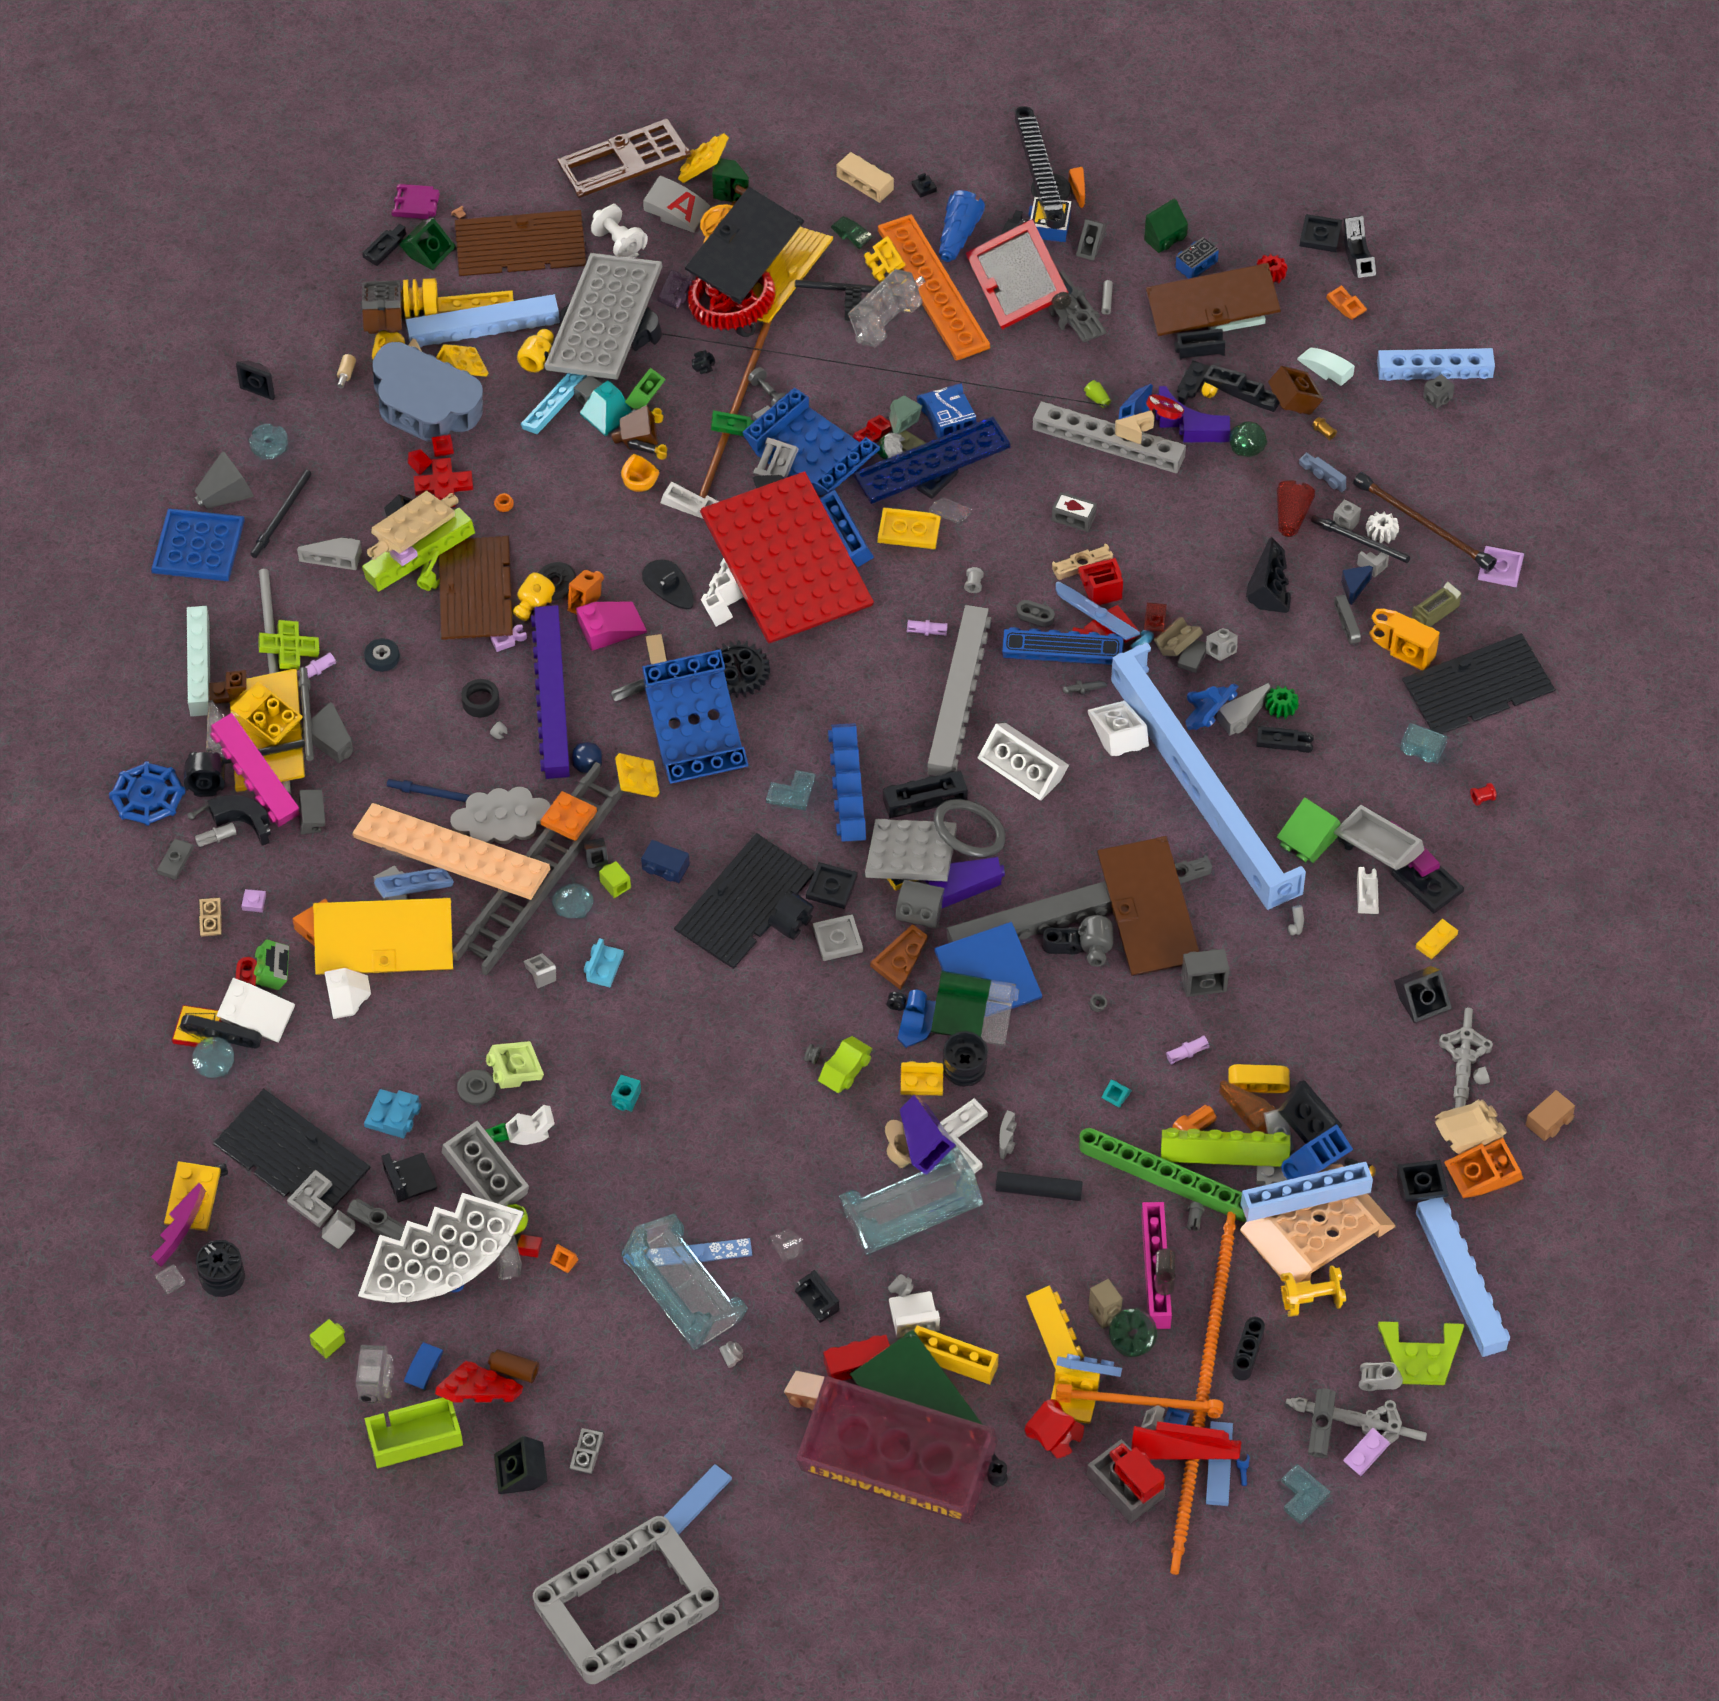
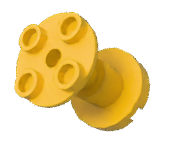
(1304, 1291)

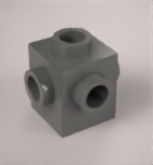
(1438, 391)

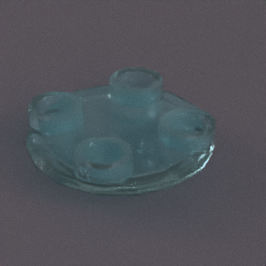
(572, 901)
(213, 1057)

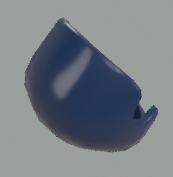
(585, 756)

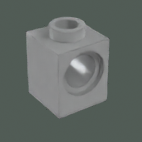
(1347, 515)

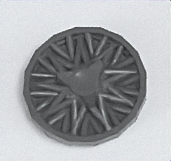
(476, 1087)

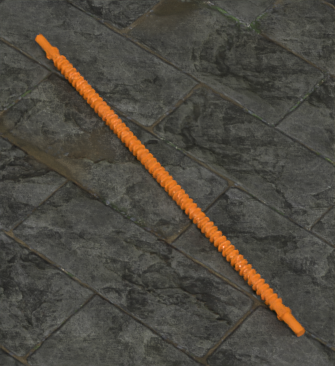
(1204, 1386)

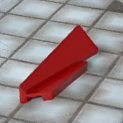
(1184, 1442)

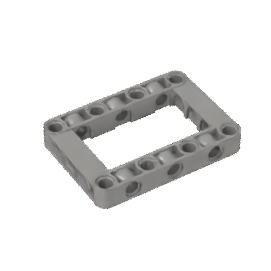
(648, 1633)

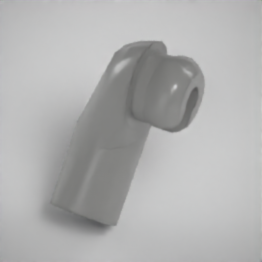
(1298, 916)

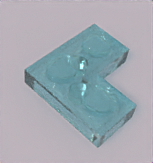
(792, 796)
(1308, 1492)

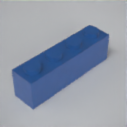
(846, 528)

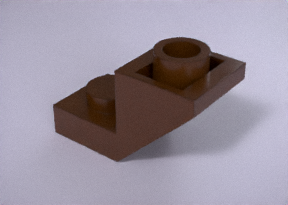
(228, 690)

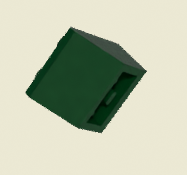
(725, 178)

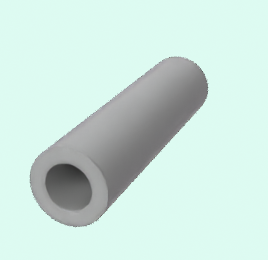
(1107, 297)

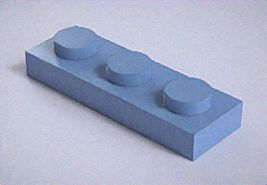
(1089, 1364)

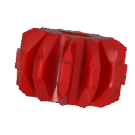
(1277, 267)

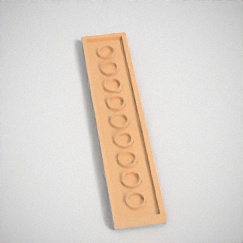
(451, 851)

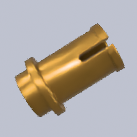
(1324, 428)

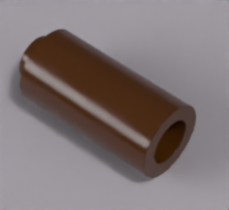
(513, 1365)

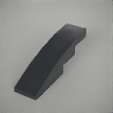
(1239, 386)

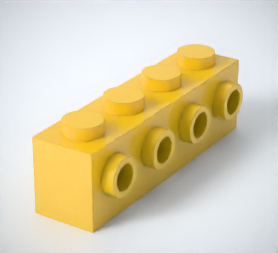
(1053, 1324)
(959, 1356)

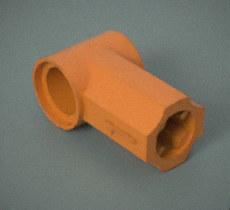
(1197, 1120)

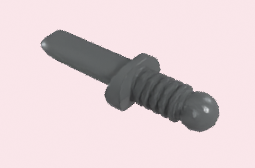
(1079, 687)

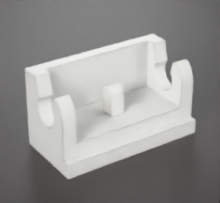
(1367, 892)

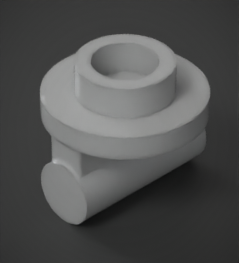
(901, 1286)
(731, 1353)

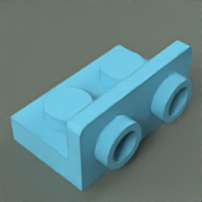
(603, 964)

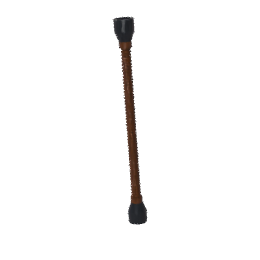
(1484, 560)

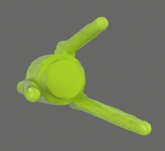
(427, 578)

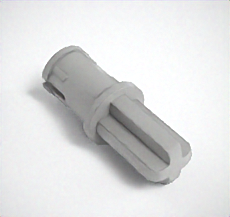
(215, 835)

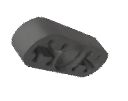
(1347, 619)

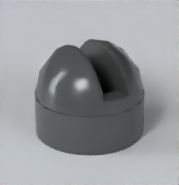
(1103, 1002)

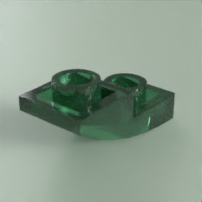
(853, 231)

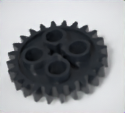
(751, 663)

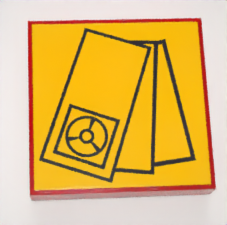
(187, 1039)

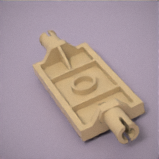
(411, 523)

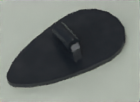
(668, 583)

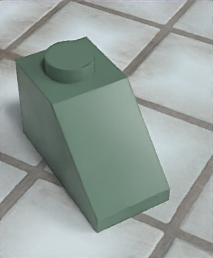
(904, 414)

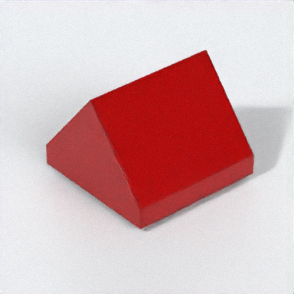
(419, 461)

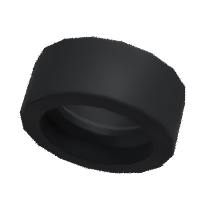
(484, 709)

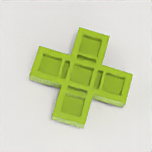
(288, 644)

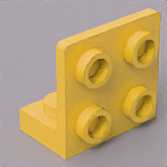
(463, 359)
(1079, 1409)

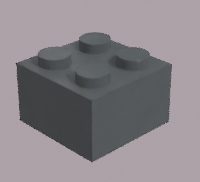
(1205, 972)

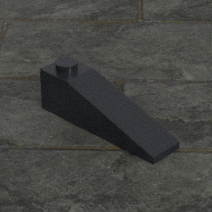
(1268, 580)

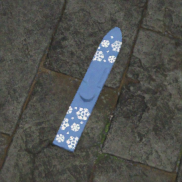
(721, 1250)

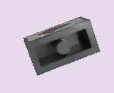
(1074, 511)

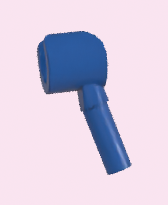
(1243, 1465)

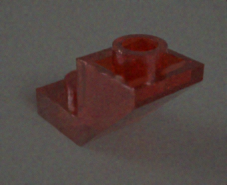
(1155, 617)

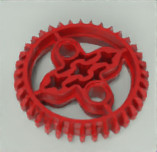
(722, 307)

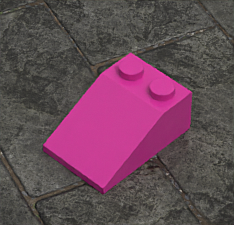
(609, 623)

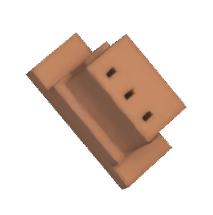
(459, 213)

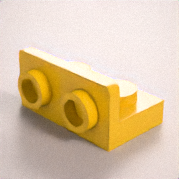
(921, 1078)

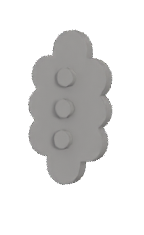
(500, 815)

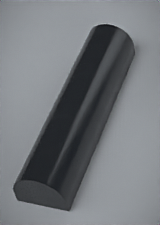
(1039, 1186)

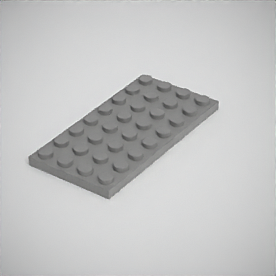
(603, 316)

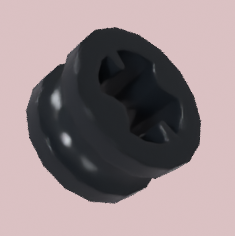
(896, 1001)

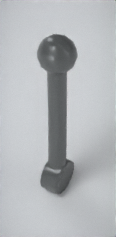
(191, 815)

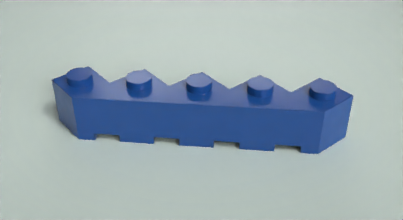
(847, 782)

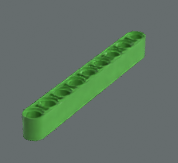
(1157, 1168)

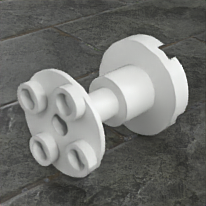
(626, 240)

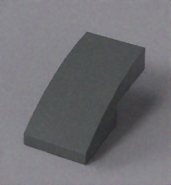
(1192, 656)

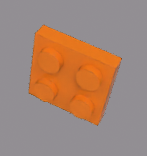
(568, 816)

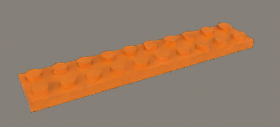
(938, 292)

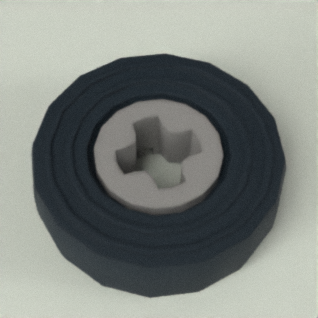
(390, 658)

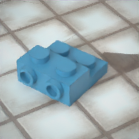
(393, 1113)

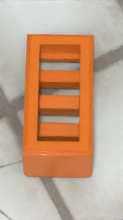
(1077, 183)

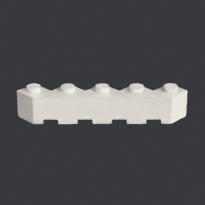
(722, 593)

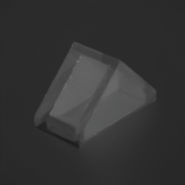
(787, 1245)

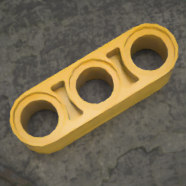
(1260, 1078)

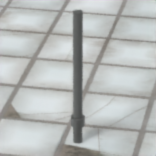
(304, 686)

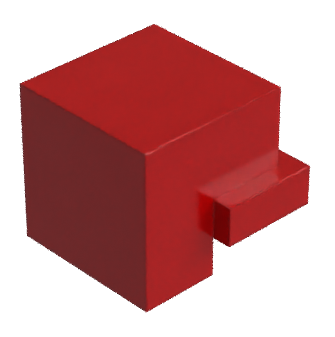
(1102, 581)

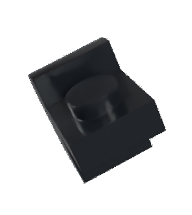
(648, 330)

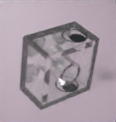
(374, 1375)

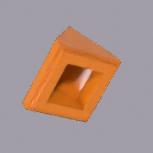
(563, 1258)

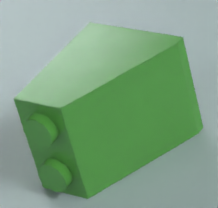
(1309, 831)

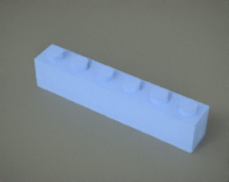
(1306, 1191)

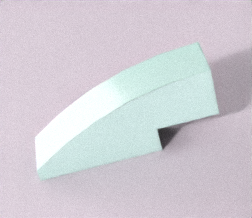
(1327, 365)

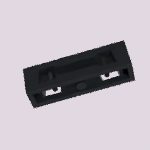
(924, 793)

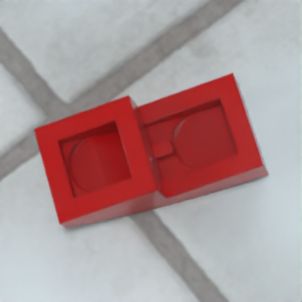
(875, 429)

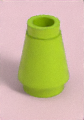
(1097, 393)

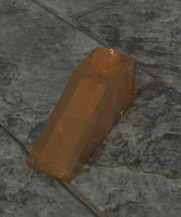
(1246, 1105)

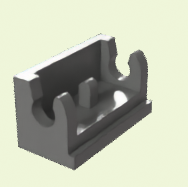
(311, 811)

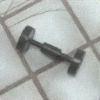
(758, 376)

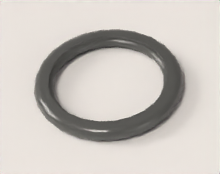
(960, 846)

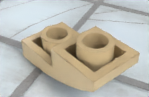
(210, 917)

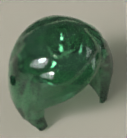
(1247, 439)

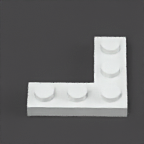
(961, 1122)

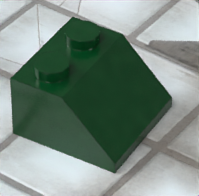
(1165, 226)
(428, 244)

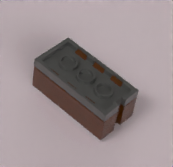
(382, 306)

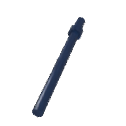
(408, 787)

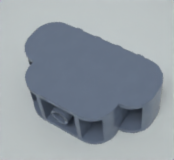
(424, 393)

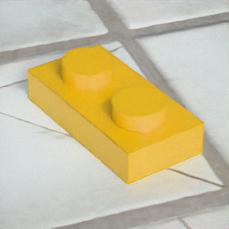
(1436, 939)

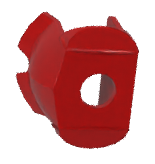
(1054, 1428)

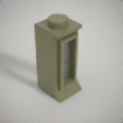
(1437, 605)

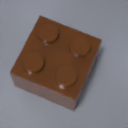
(1295, 390)

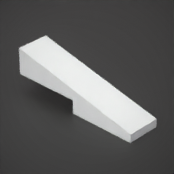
(684, 500)

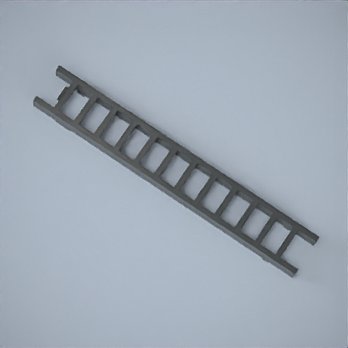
(503, 942)

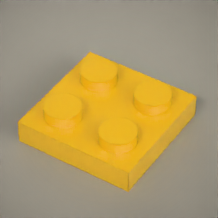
(637, 775)

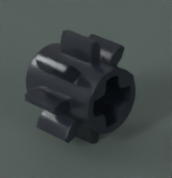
(703, 362)

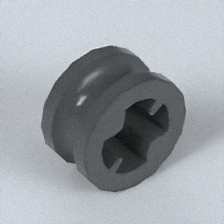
(812, 1054)

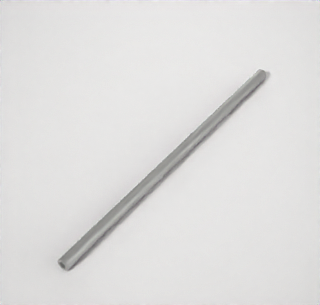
(269, 628)

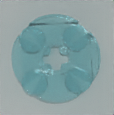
(268, 450)

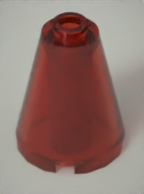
(1293, 505)

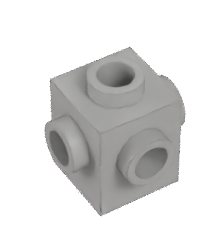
(1221, 644)

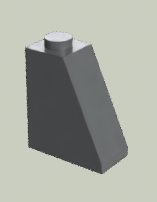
(330, 734)

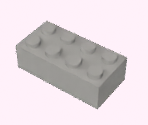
(484, 1166)

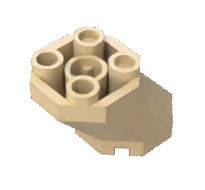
(1470, 1126)

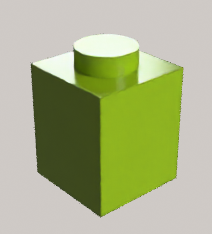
(614, 879)
(327, 1338)

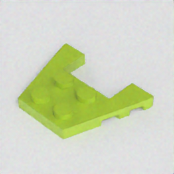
(1422, 1361)

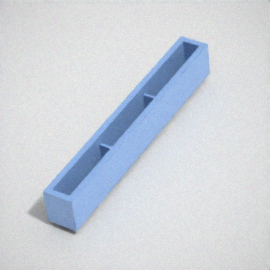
(483, 320)
(1462, 1276)

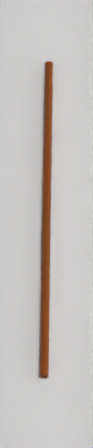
(735, 408)

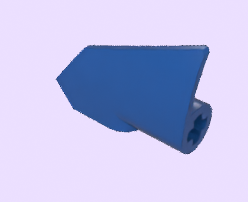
(916, 1019)

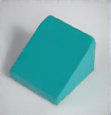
(1116, 1093)

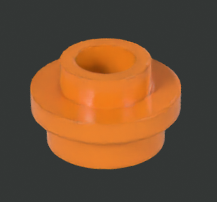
(503, 498)

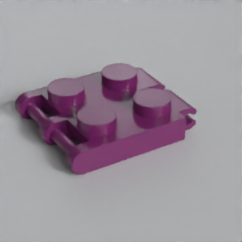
(416, 201)

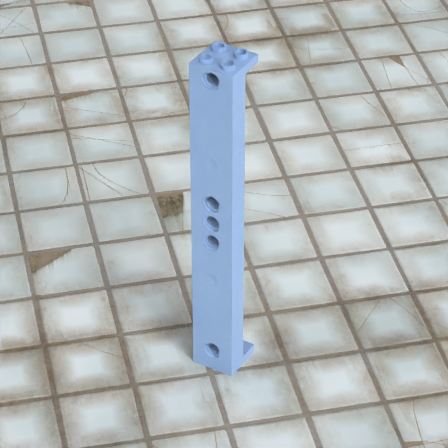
(1201, 782)

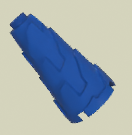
(960, 220)

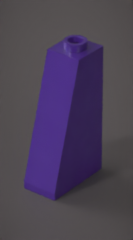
(970, 879)
(924, 1135)

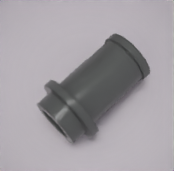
(1195, 1212)

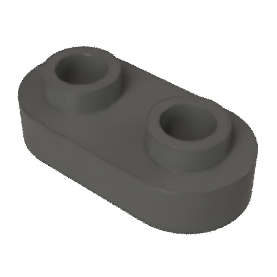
(1036, 613)

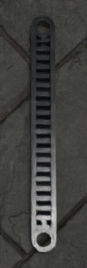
(1040, 167)

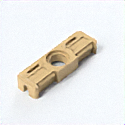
(1070, 566)

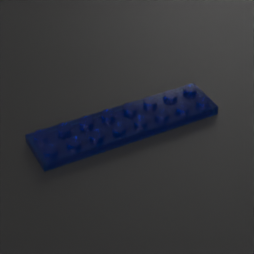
(932, 460)

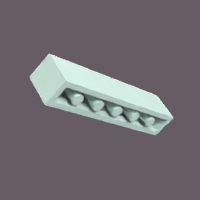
(198, 660)

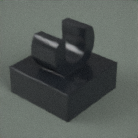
(924, 185)

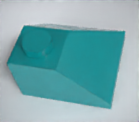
(605, 408)

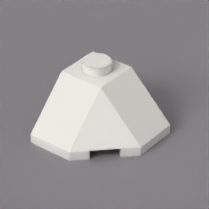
(346, 991)

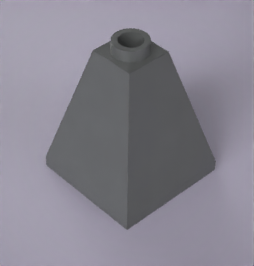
(222, 485)

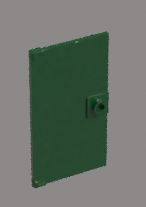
(912, 1374)

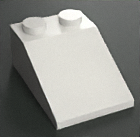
(1119, 728)
(255, 1010)

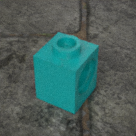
(629, 1086)

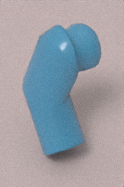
(1146, 637)

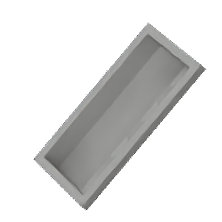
(1380, 838)

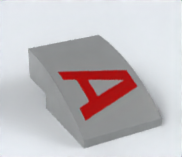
(675, 204)

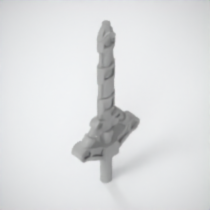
(1464, 1055)
(1366, 1421)

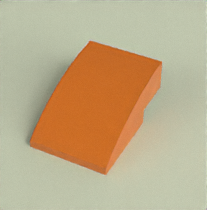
(1484, 1169)

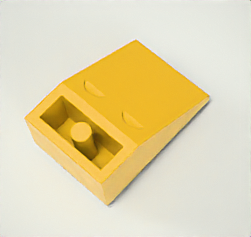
(265, 714)

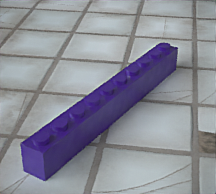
(551, 692)

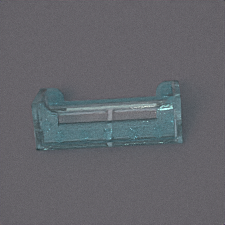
(912, 1203)
(681, 1281)

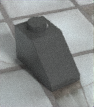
(1091, 239)

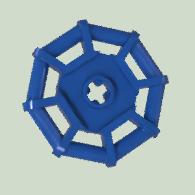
(149, 802)

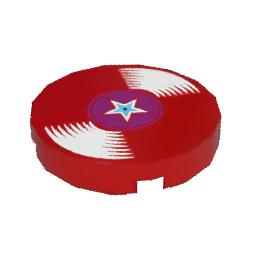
(1165, 406)

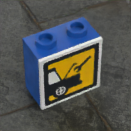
(1047, 233)

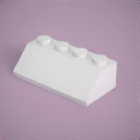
(1022, 760)

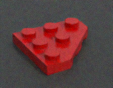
(477, 1383)

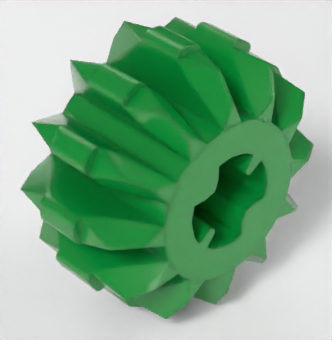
(1281, 702)

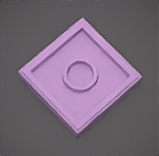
(1506, 568)

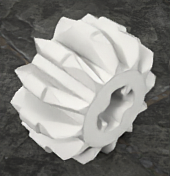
(1382, 527)

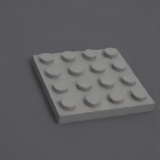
(909, 851)

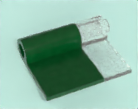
(973, 1006)

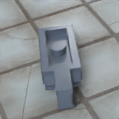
(1323, 470)

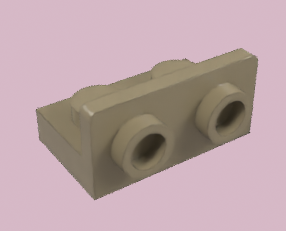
(1177, 637)

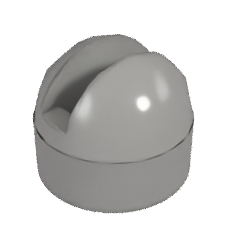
(498, 729)
(1481, 1076)

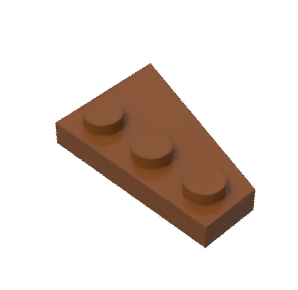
(900, 956)

